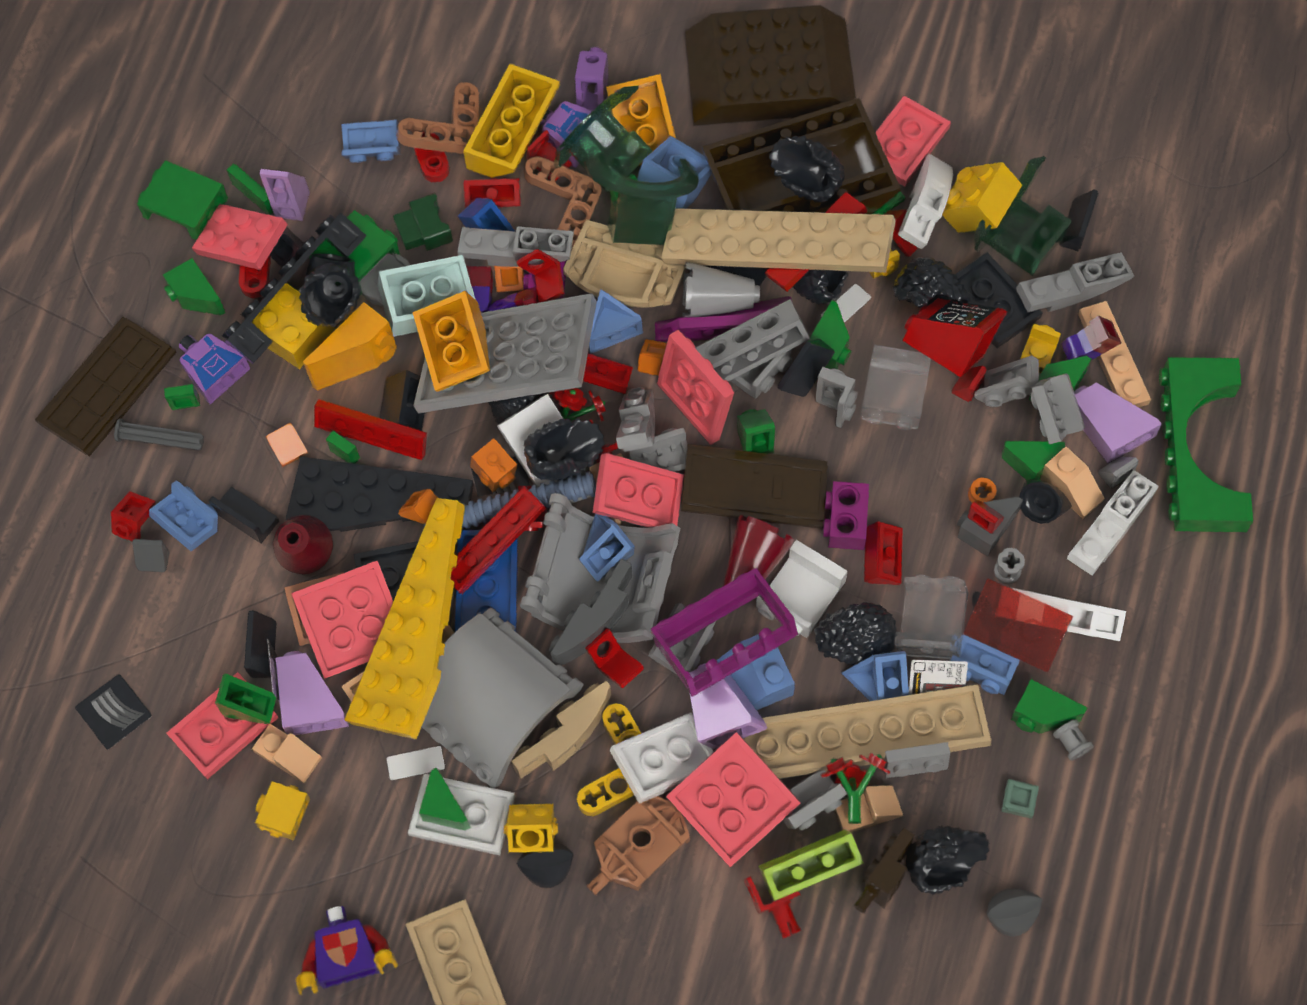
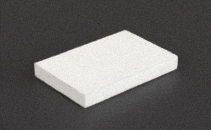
(524, 423)
(660, 757)
(484, 809)

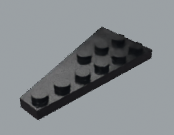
(363, 495)

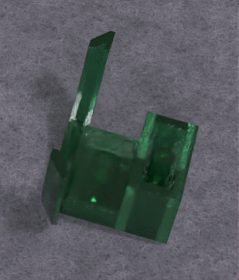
(605, 135)
(642, 208)
(1025, 233)

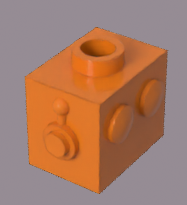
(493, 466)

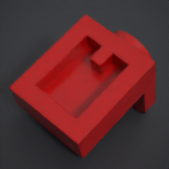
(130, 516)

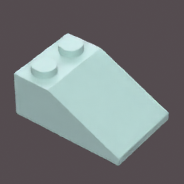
(418, 286)

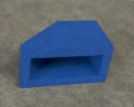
(484, 215)

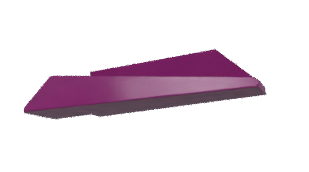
(712, 326)

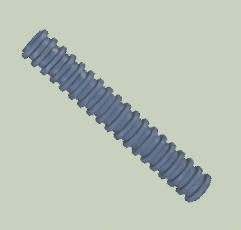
(571, 488)

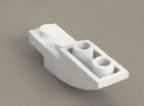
(927, 202)
(1112, 523)
(1088, 618)

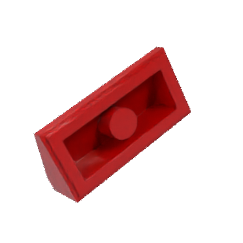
(502, 191)
(883, 554)

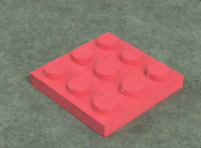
(695, 387)
(345, 617)
(733, 799)

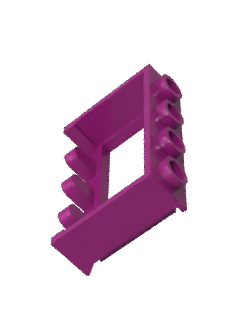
(710, 609)

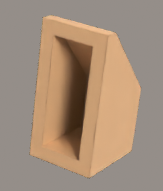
(1074, 480)

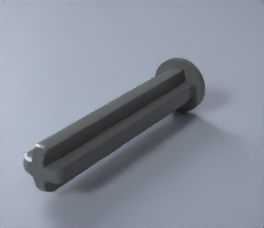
(158, 435)

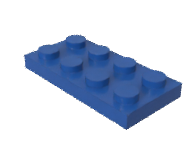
(493, 589)

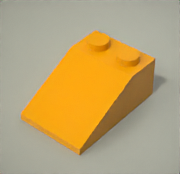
(645, 111)
(453, 340)
(352, 349)

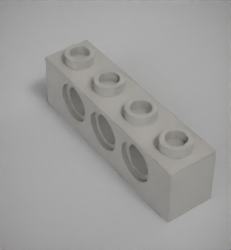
(755, 341)

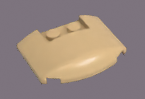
(623, 270)

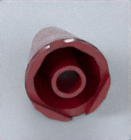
(755, 546)
(310, 551)

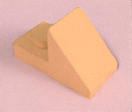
(287, 753)
(877, 806)

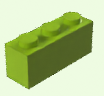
(810, 864)

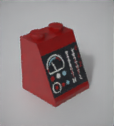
(953, 332)

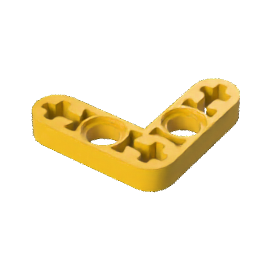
(594, 787)

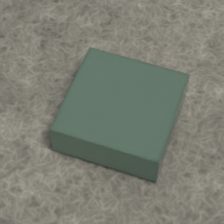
(1020, 798)

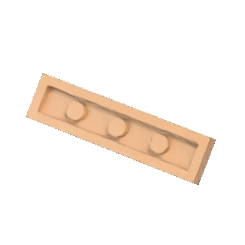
(1118, 362)

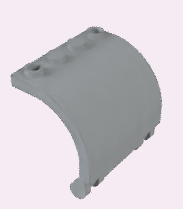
(563, 581)
(492, 695)

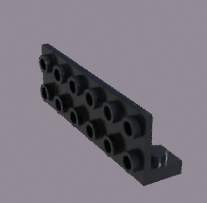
(246, 336)

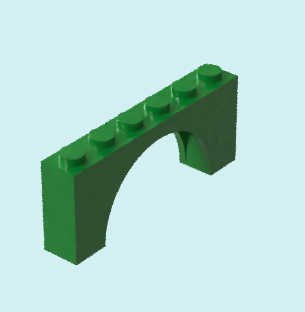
(1196, 499)

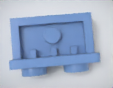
(370, 140)
(185, 516)
(987, 665)

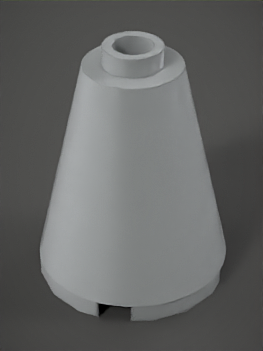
(716, 292)

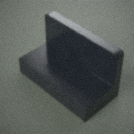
(399, 400)
(245, 514)

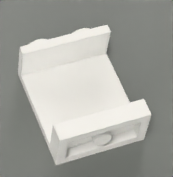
(805, 587)

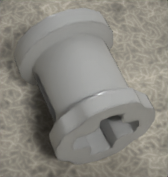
(1016, 562)
(1073, 740)

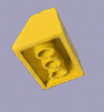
(509, 122)

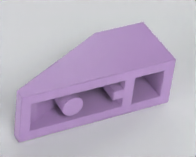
(286, 193)

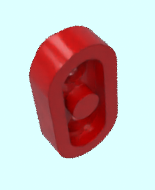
(428, 157)
(250, 276)

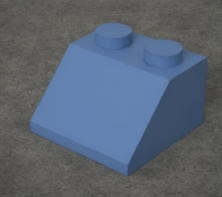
(664, 163)
(764, 679)

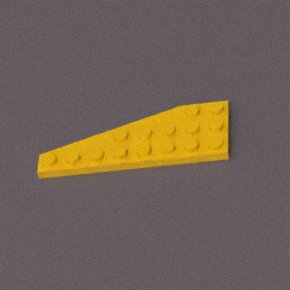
(405, 659)

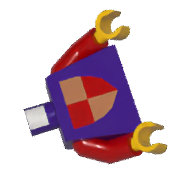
(343, 953)

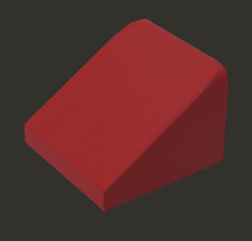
(969, 383)
(985, 516)

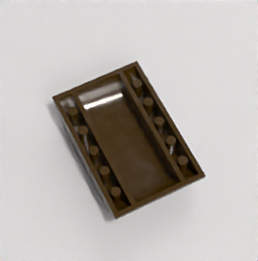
(768, 64)
(748, 180)

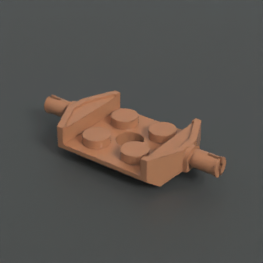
(632, 864)

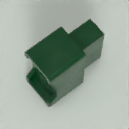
(422, 225)

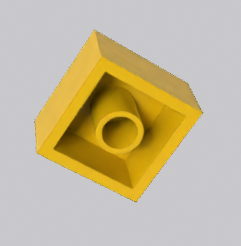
(981, 195)
(288, 327)

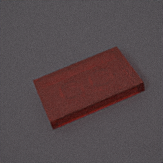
(1018, 625)

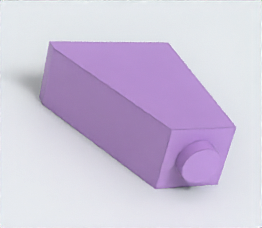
(1113, 422)
(305, 698)
(723, 711)

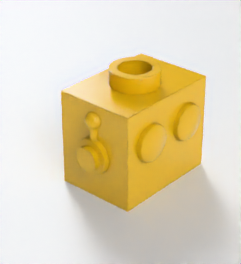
(281, 810)
(531, 828)

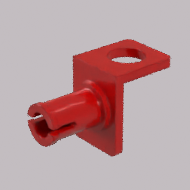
(780, 909)

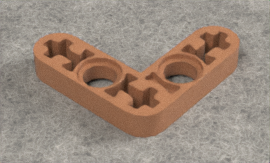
(457, 129)
(574, 192)

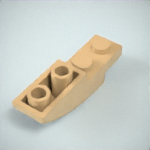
(575, 724)

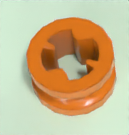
(987, 484)

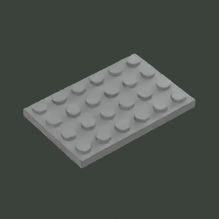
(529, 353)

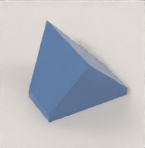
(612, 323)
(605, 547)
(880, 676)

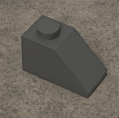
(979, 537)

